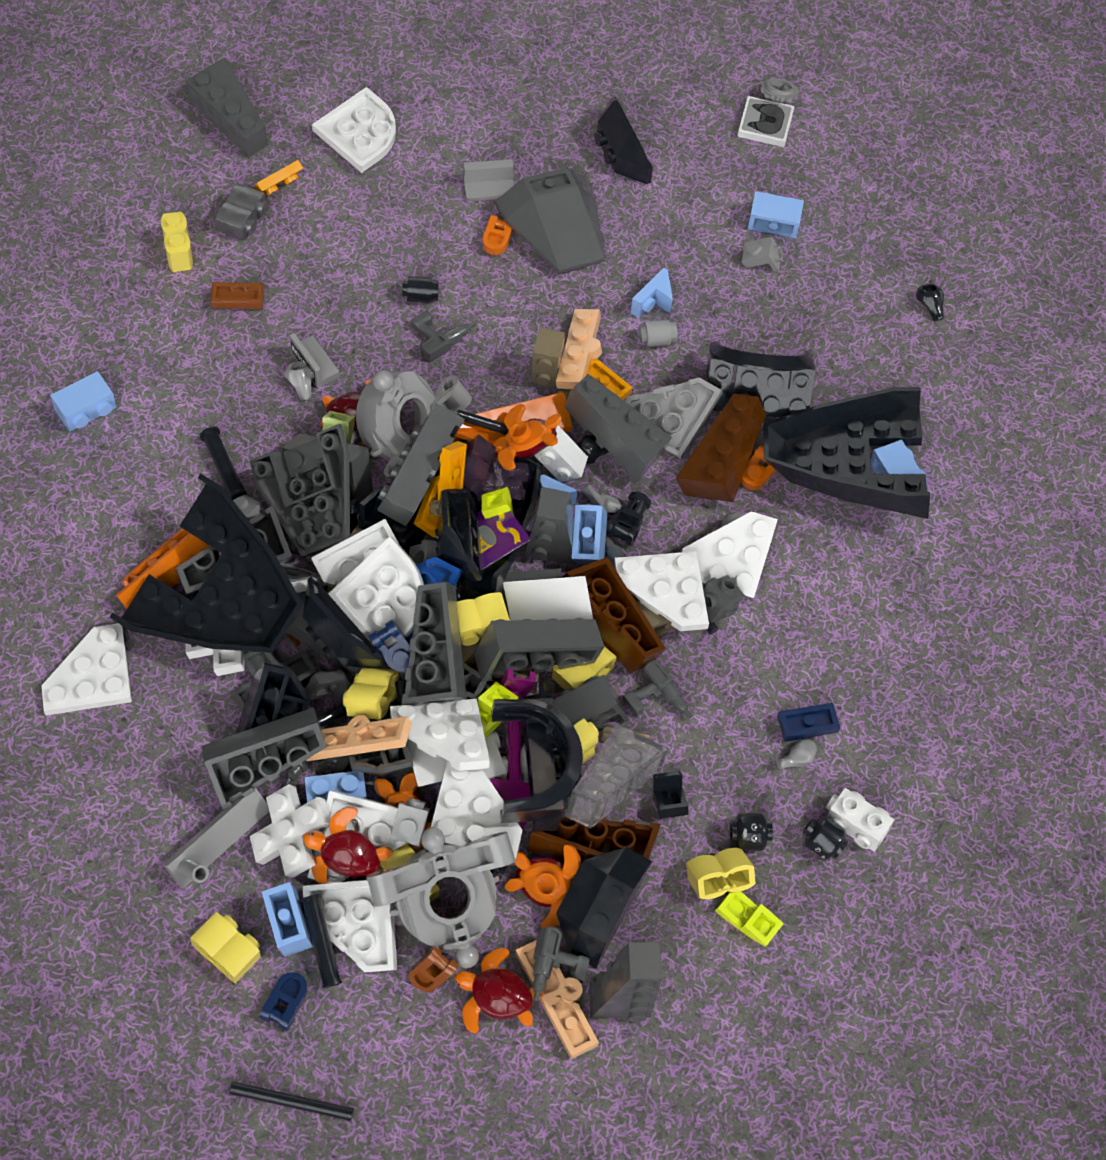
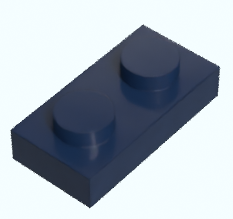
(808, 722)

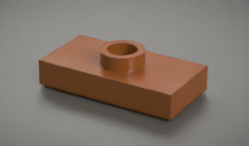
(237, 295)

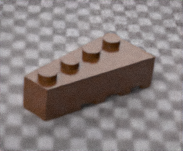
(724, 452)
(618, 616)
(598, 840)

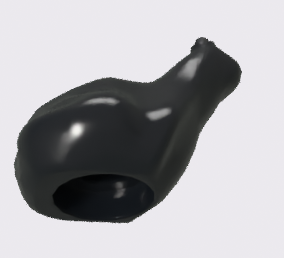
(933, 298)
(591, 448)

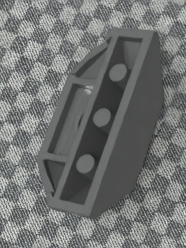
(384, 761)

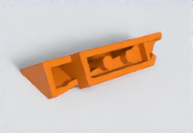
(537, 408)
(161, 564)

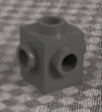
(721, 597)

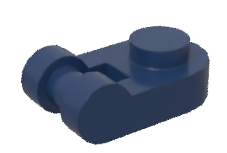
(398, 653)
(290, 990)

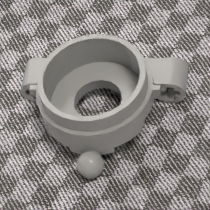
(381, 405)
(412, 883)

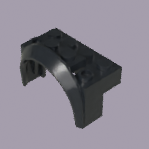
(762, 377)
(548, 791)

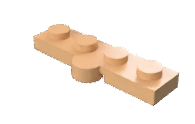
(579, 348)
(364, 737)
(561, 1005)

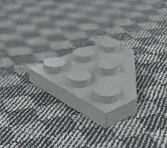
(678, 410)

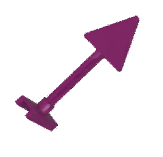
(514, 787)

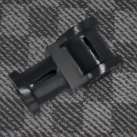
(629, 519)

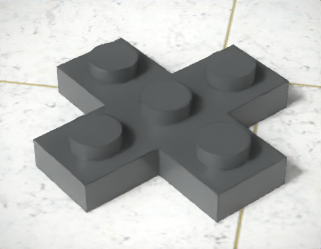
(299, 663)

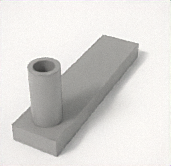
(214, 839)

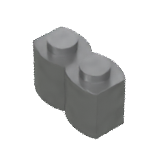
(241, 211)

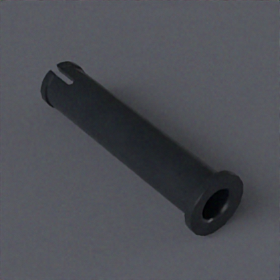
(222, 462)
(321, 940)

